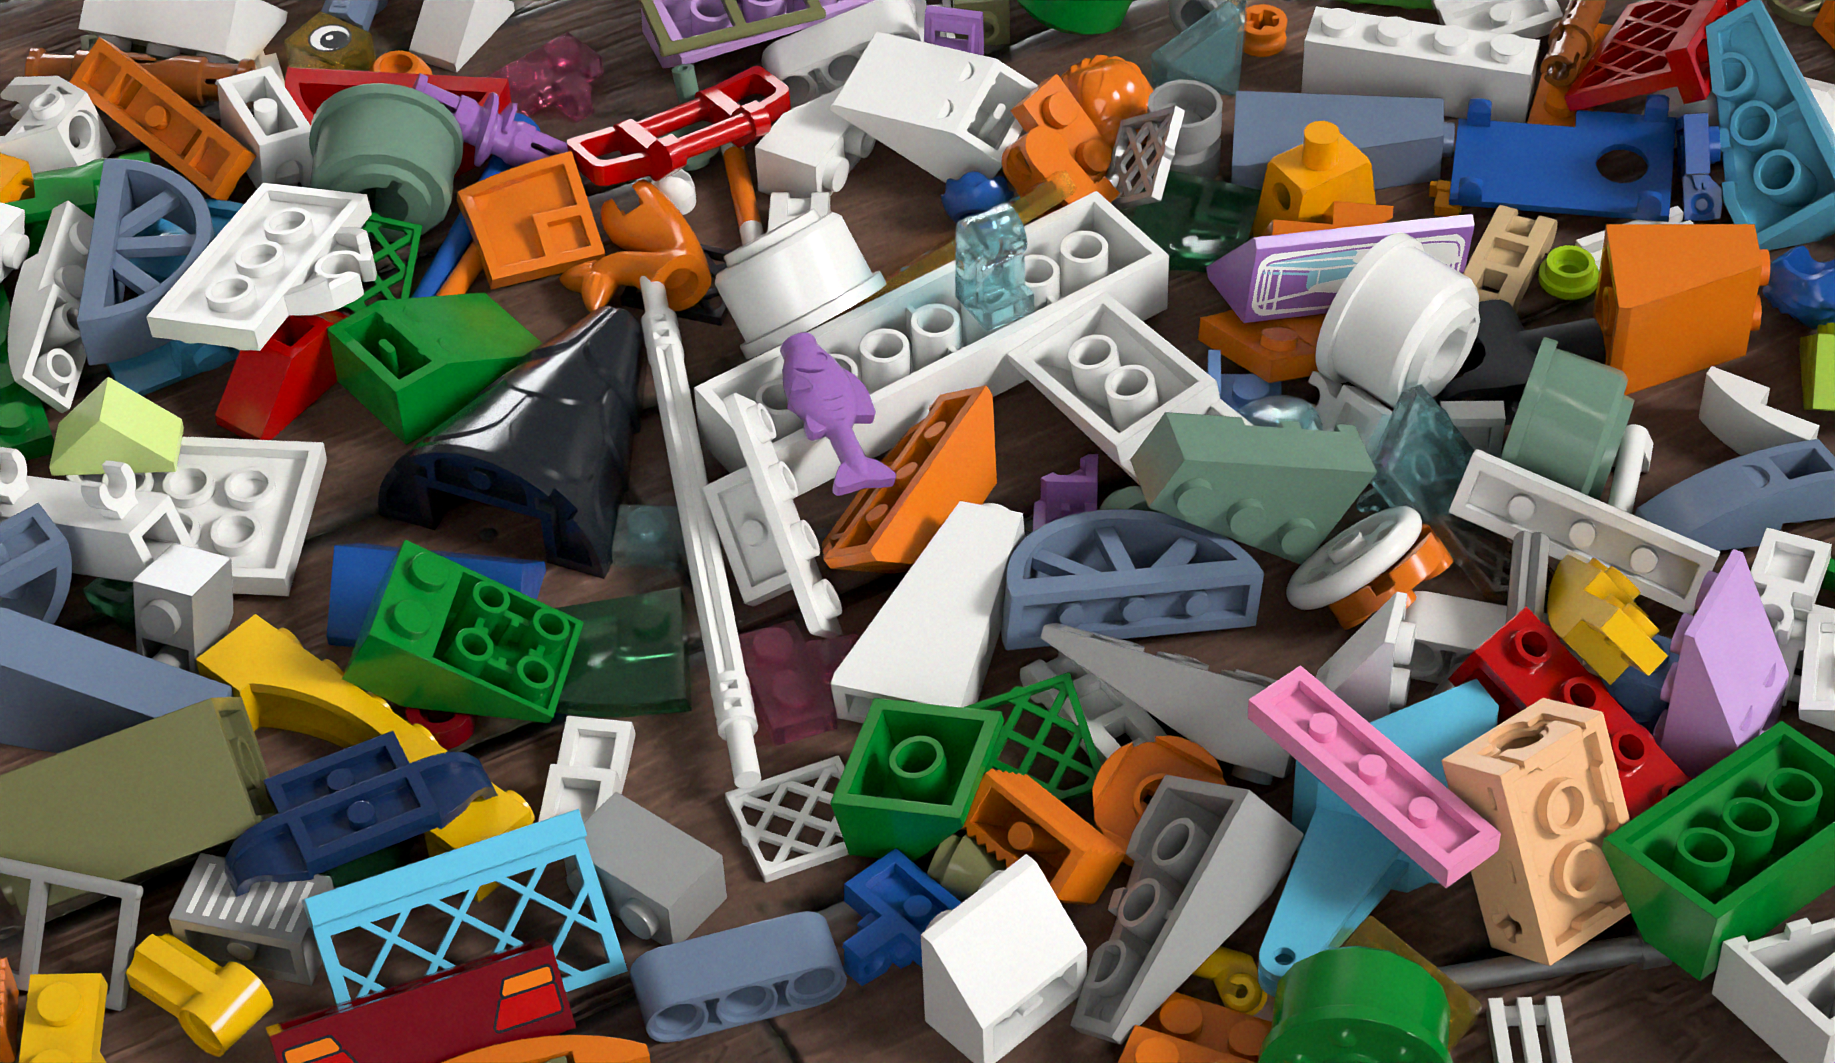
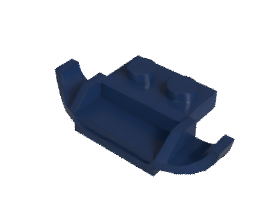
(352, 808)

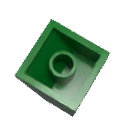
(912, 776)

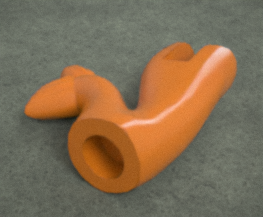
(655, 245)

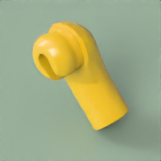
(1235, 979)

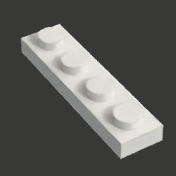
(1651, 557)

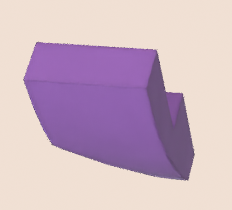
(1068, 493)

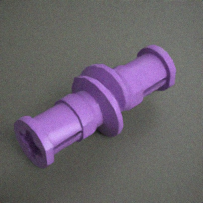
(494, 132)

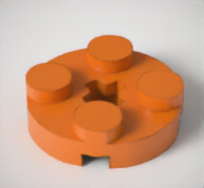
(1420, 563)
(1138, 771)

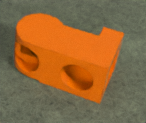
(1045, 154)

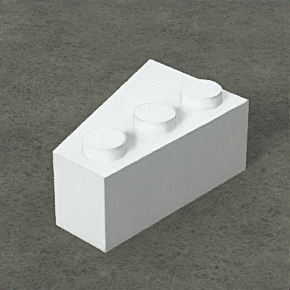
(1784, 988)

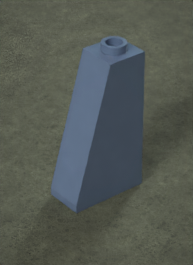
(1396, 133)
(77, 689)

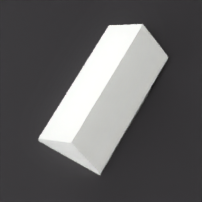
(1115, 376)

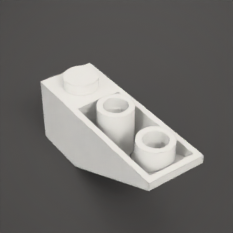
(810, 150)
(1368, 665)

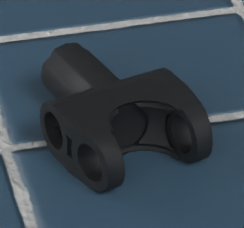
(1506, 353)

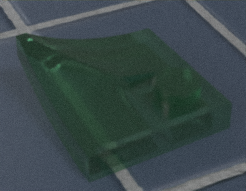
(1198, 219)
(629, 657)

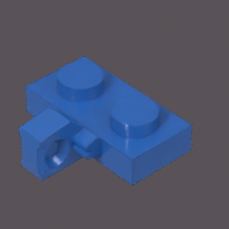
(1697, 149)
(896, 909)

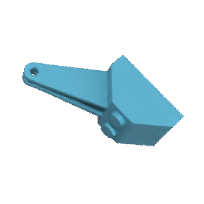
(1343, 859)

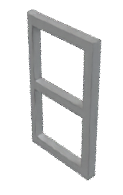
(41, 878)

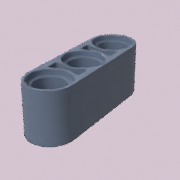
(737, 976)

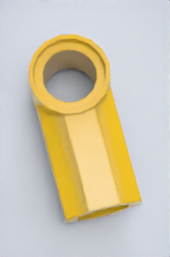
(208, 1000)

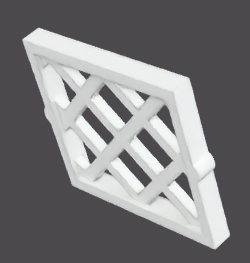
(780, 784)

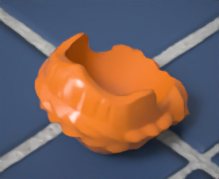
(1109, 92)

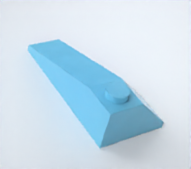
(1771, 133)

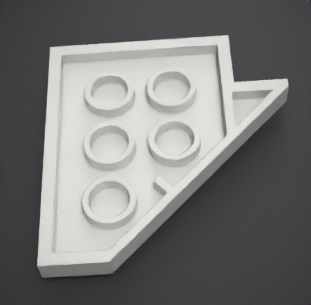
(243, 503)

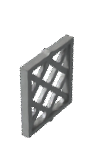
(1160, 165)

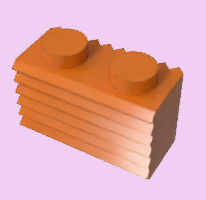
(1021, 818)

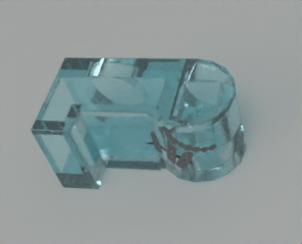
(992, 267)

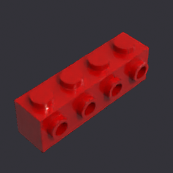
(1530, 663)

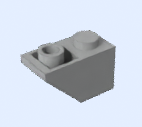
(182, 605)

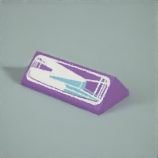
(1305, 270)

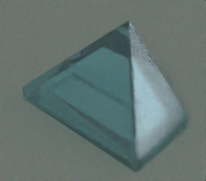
(1206, 50)

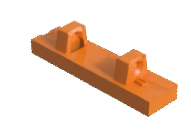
(162, 120)

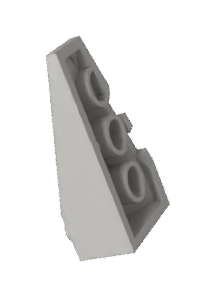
(1183, 695)
(1197, 874)

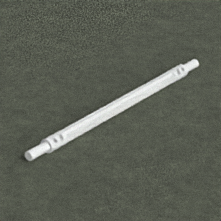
(725, 664)

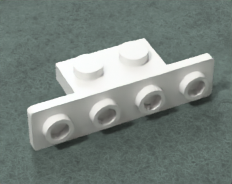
(762, 528)

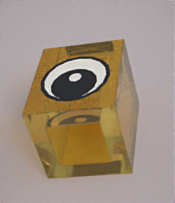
(330, 44)

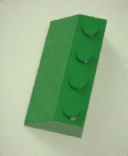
(1730, 849)

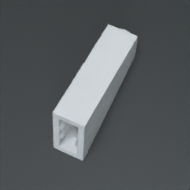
(939, 622)

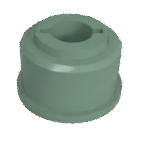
(392, 148)
(1569, 420)

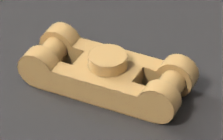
(1510, 254)

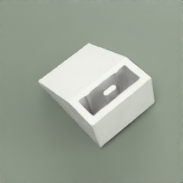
(934, 104)

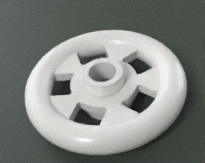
(1354, 558)

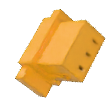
(1441, 191)

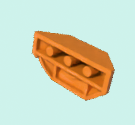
(935, 467)

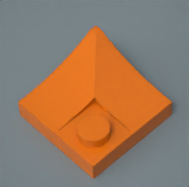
(531, 221)
(1267, 348)

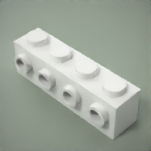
(1419, 60)

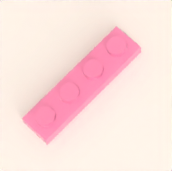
(1374, 776)

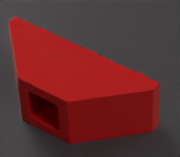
(281, 379)

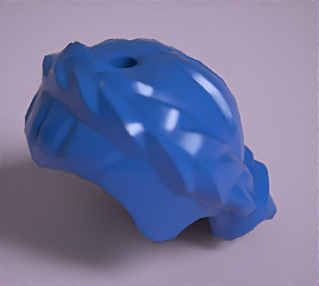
(1802, 287)

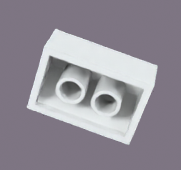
(208, 28)

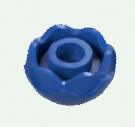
(974, 195)

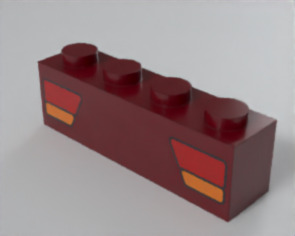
(436, 1015)

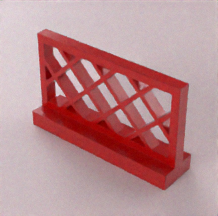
(1652, 50)

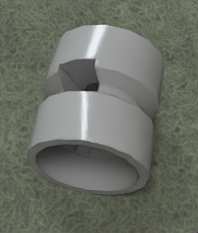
(1198, 139)

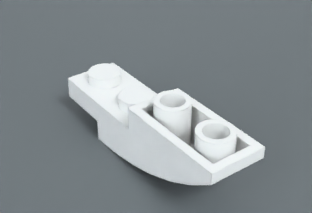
(43, 326)

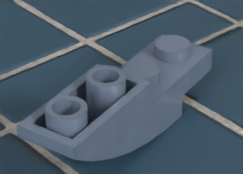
(1745, 495)

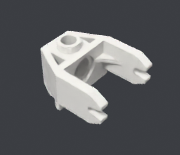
(55, 125)

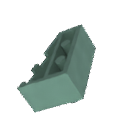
(1253, 483)

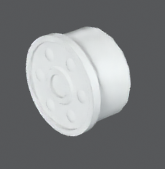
(794, 280)
(1399, 322)

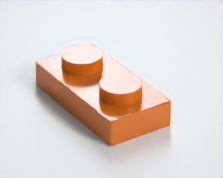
(1055, 107)

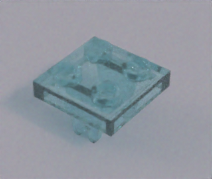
(1418, 459)

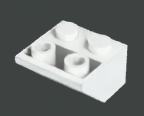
(1001, 963)

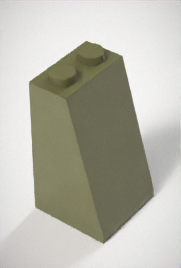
(135, 799)

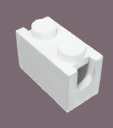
(276, 133)

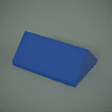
(361, 566)

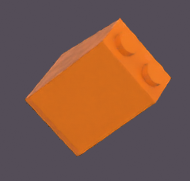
(1678, 297)

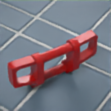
(663, 157)

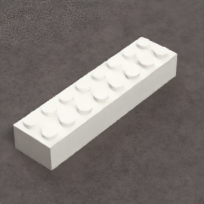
(928, 344)

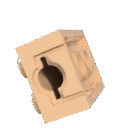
(1554, 798)

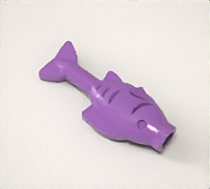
(830, 404)

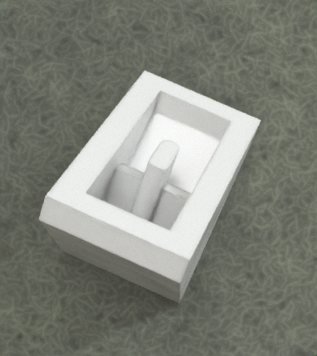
(455, 29)

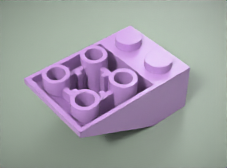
(1726, 674)

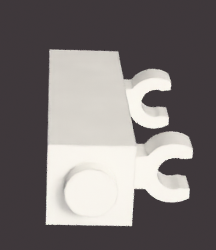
(108, 528)

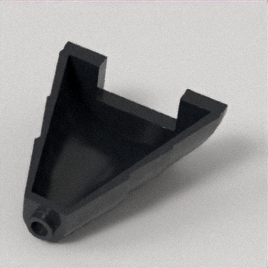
(541, 443)

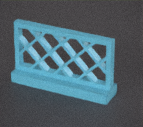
(465, 871)

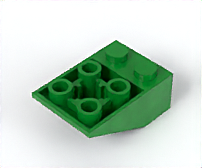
(425, 356)
(461, 642)

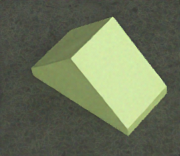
(119, 428)

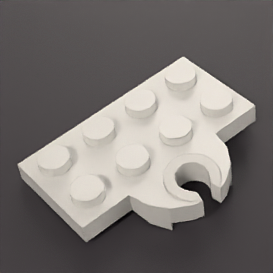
(274, 259)

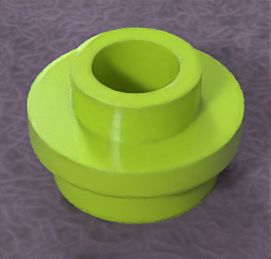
(1569, 273)

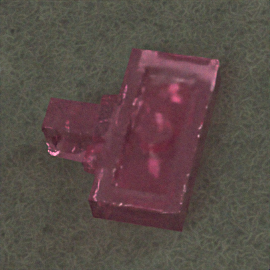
(554, 75)
(793, 679)

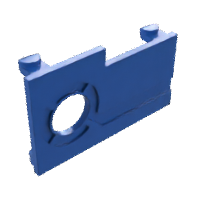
(1556, 165)

